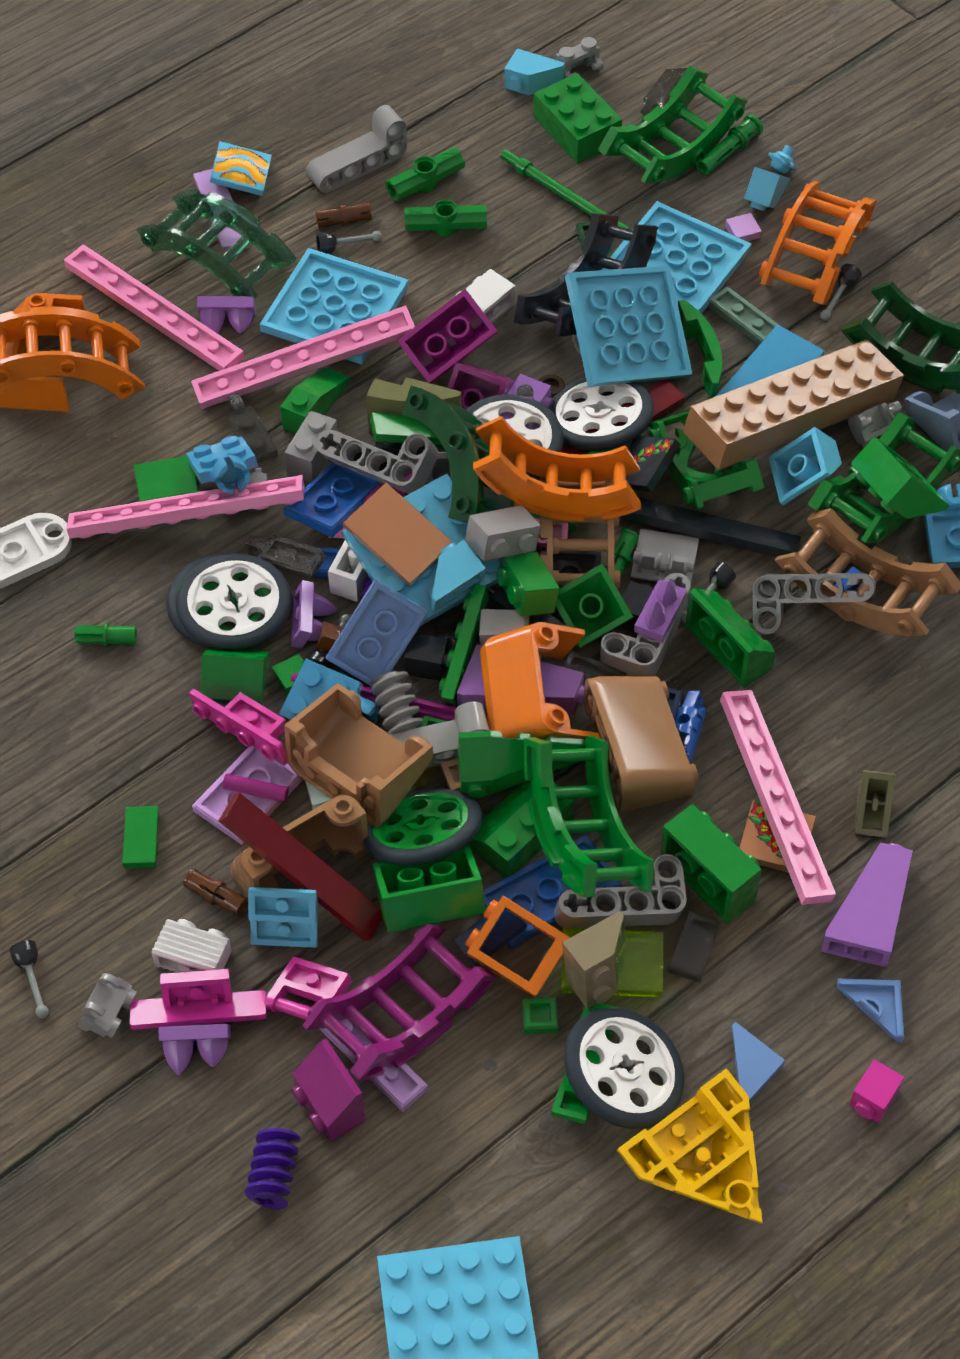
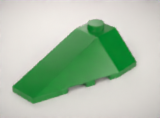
(496, 763)

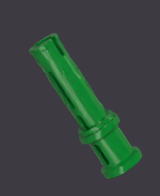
(737, 138)

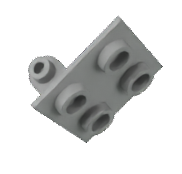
(663, 554)

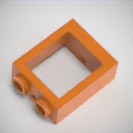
(546, 966)

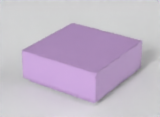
(744, 227)

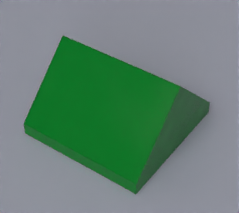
(234, 671)

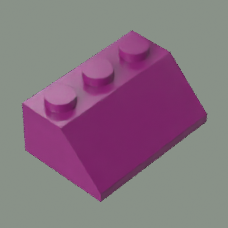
(447, 336)

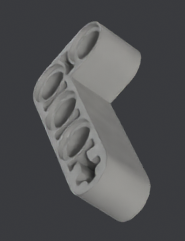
(362, 155)
(373, 457)
(813, 595)
(642, 649)
(444, 735)
(619, 897)

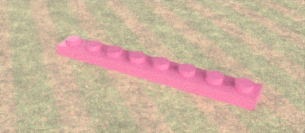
(153, 309)
(303, 357)
(184, 507)
(777, 798)

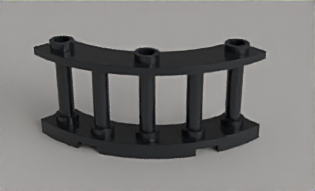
(554, 303)

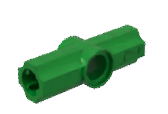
(425, 174)
(445, 218)

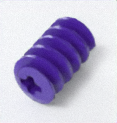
(269, 1167)

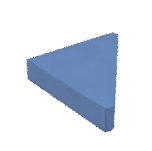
(879, 1001)
(754, 1061)

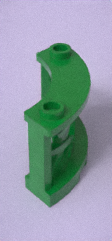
(700, 486)

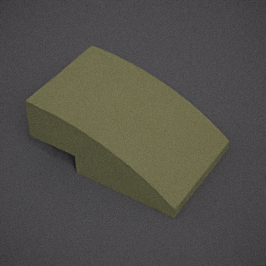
(391, 397)

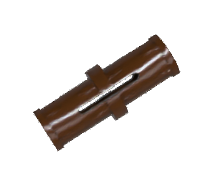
(343, 214)
(215, 892)

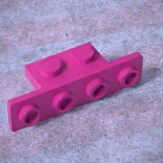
(247, 720)
(197, 1000)

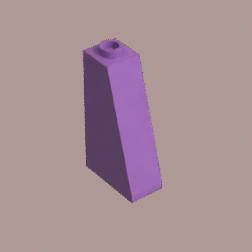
(560, 684)
(870, 913)

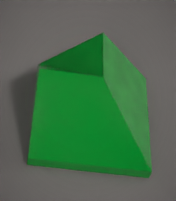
(593, 605)

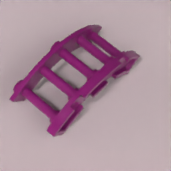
(418, 1034)

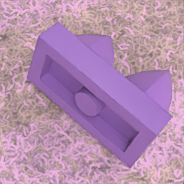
(237, 308)
(305, 606)
(660, 610)
(179, 1040)

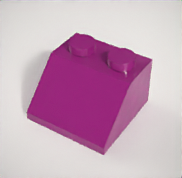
(477, 383)
(328, 1092)

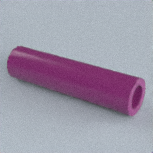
(255, 787)

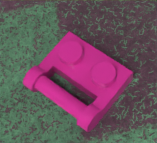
(307, 981)

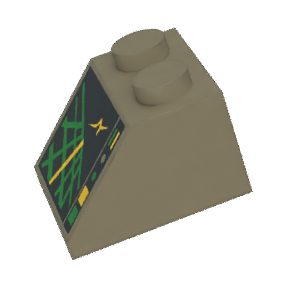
(596, 960)

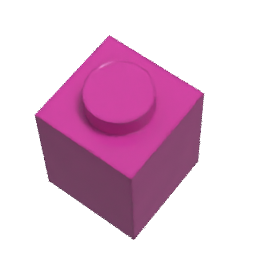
(876, 1091)

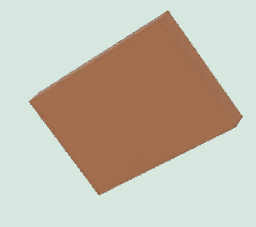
(397, 534)

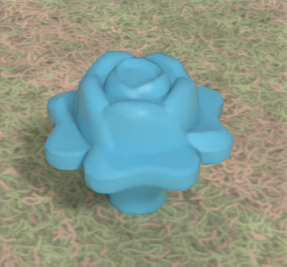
(782, 160)

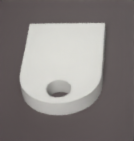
(27, 547)

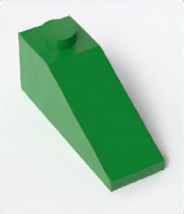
(314, 395)

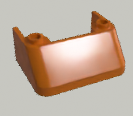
(43, 391)
(515, 681)

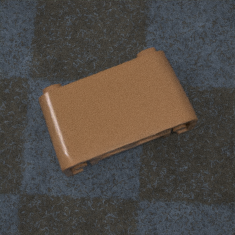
(641, 738)
(353, 757)
(336, 824)

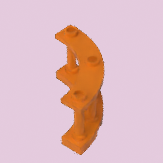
(856, 217)
(69, 324)
(514, 456)

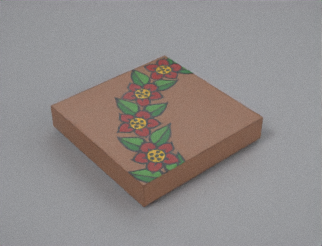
(760, 841)

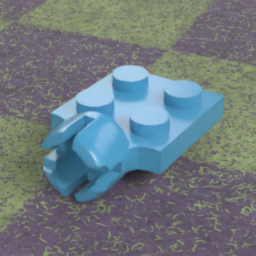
(224, 463)
(944, 530)
(314, 682)

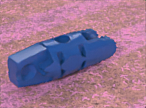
(690, 721)

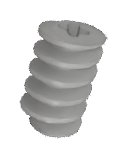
(394, 703)

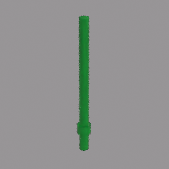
(526, 168)

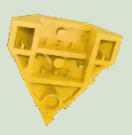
(703, 1150)

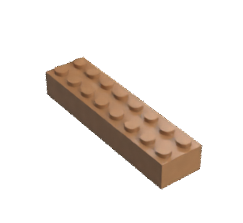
(791, 403)

